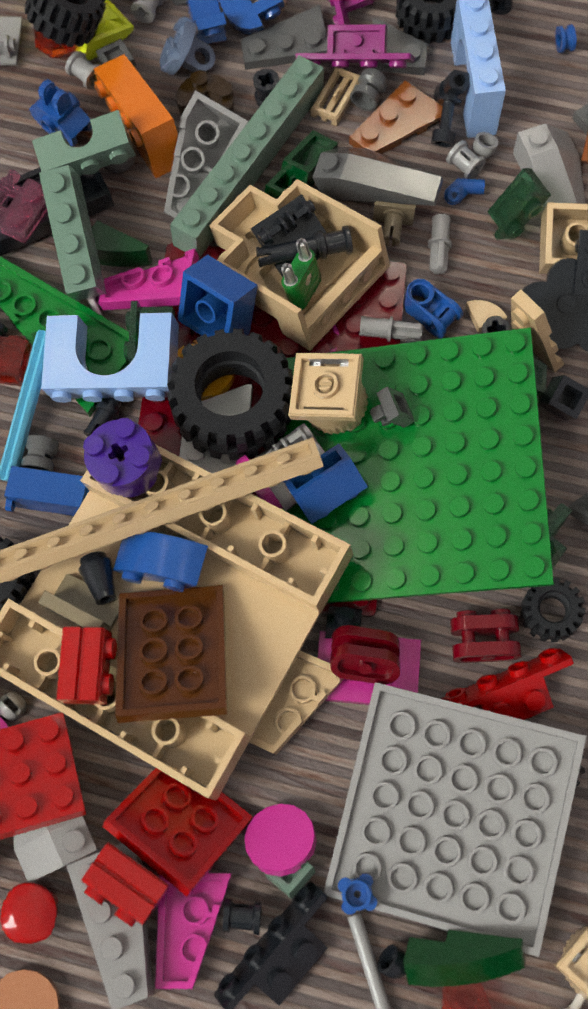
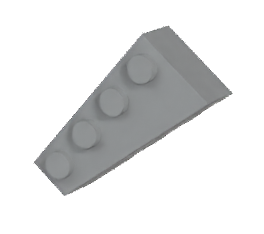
(119, 949)

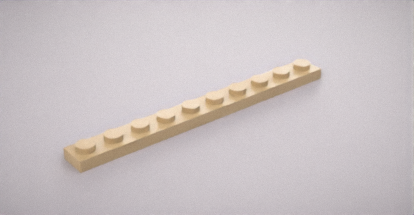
(159, 509)

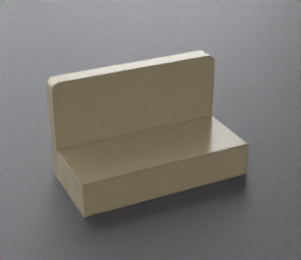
(77, 605)

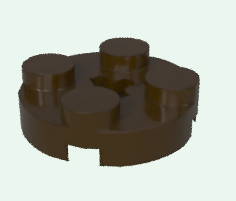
(207, 84)

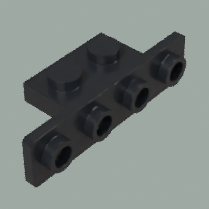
(280, 955)

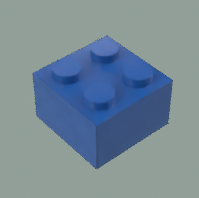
(216, 298)

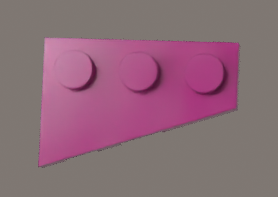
(186, 929)

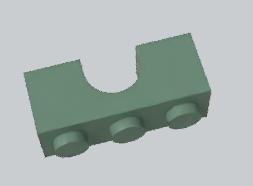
(107, 146)

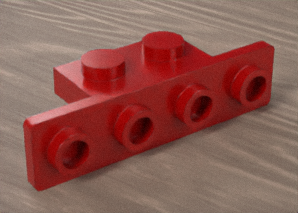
(517, 691)

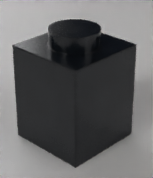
(564, 397)

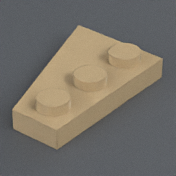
(528, 314)
(298, 697)

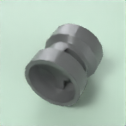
(367, 92)
(40, 453)

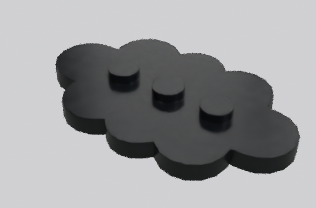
(564, 310)

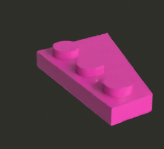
(149, 287)

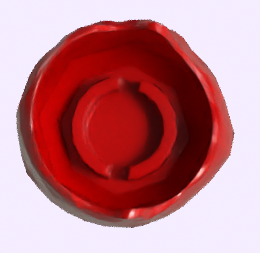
(29, 913)

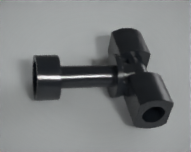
(446, 94)

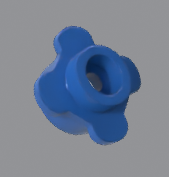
(352, 903)

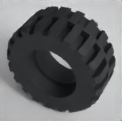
(224, 356)

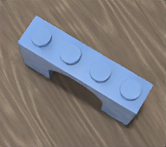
(476, 45)
(146, 376)

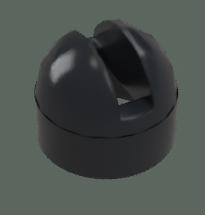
(391, 962)

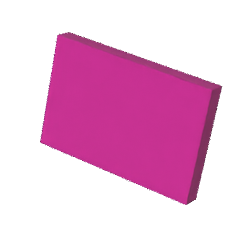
(361, 692)

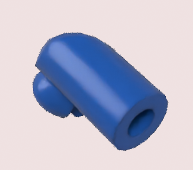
(461, 188)

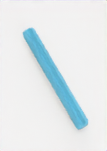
(24, 409)

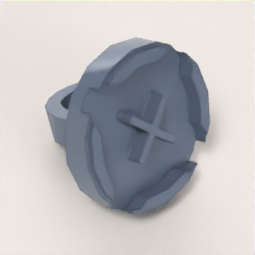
(180, 49)

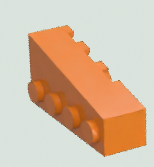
(145, 116)

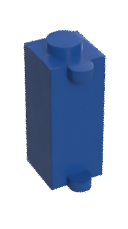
(44, 491)

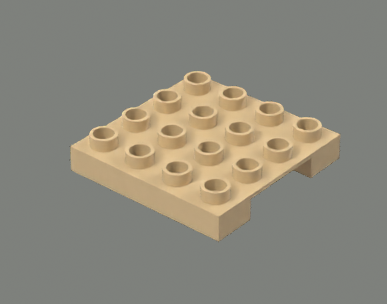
(274, 587)

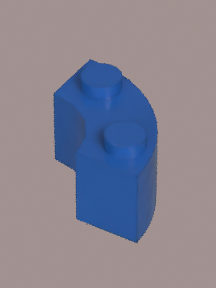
(160, 559)

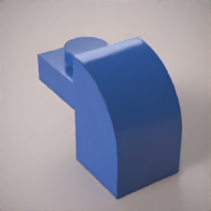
(248, 16)
(208, 20)

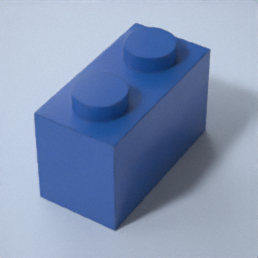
(327, 486)

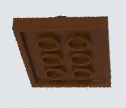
(171, 655)

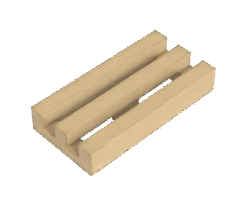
(327, 114)

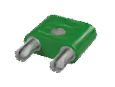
(301, 276)

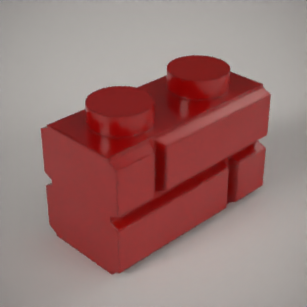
(86, 665)
(124, 885)

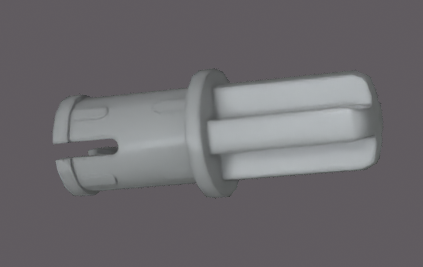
(439, 243)
(390, 329)

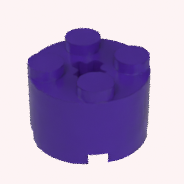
(113, 442)

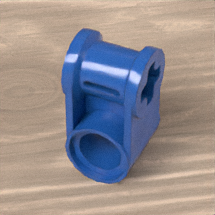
(435, 312)

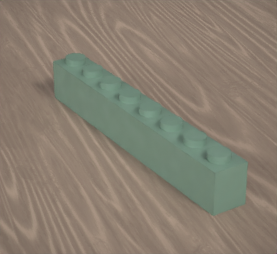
(248, 154)

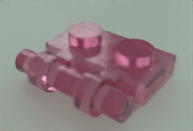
(26, 208)

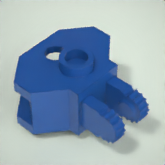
(59, 111)

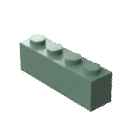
(72, 233)

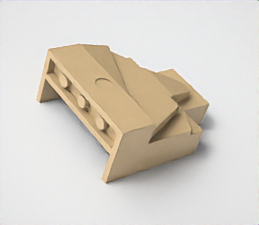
(342, 274)

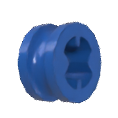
(565, 38)

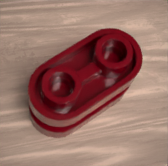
(499, 623)
(365, 655)

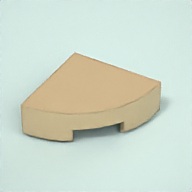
(481, 310)

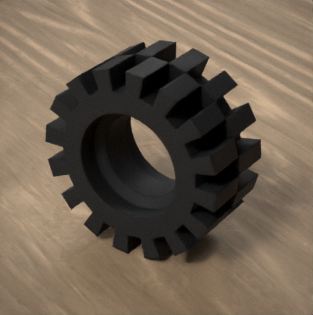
(548, 629)

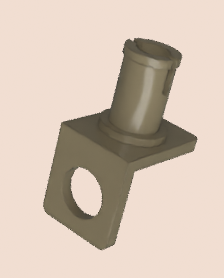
(393, 216)

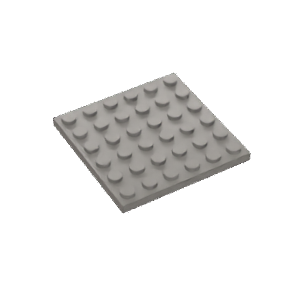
(457, 815)

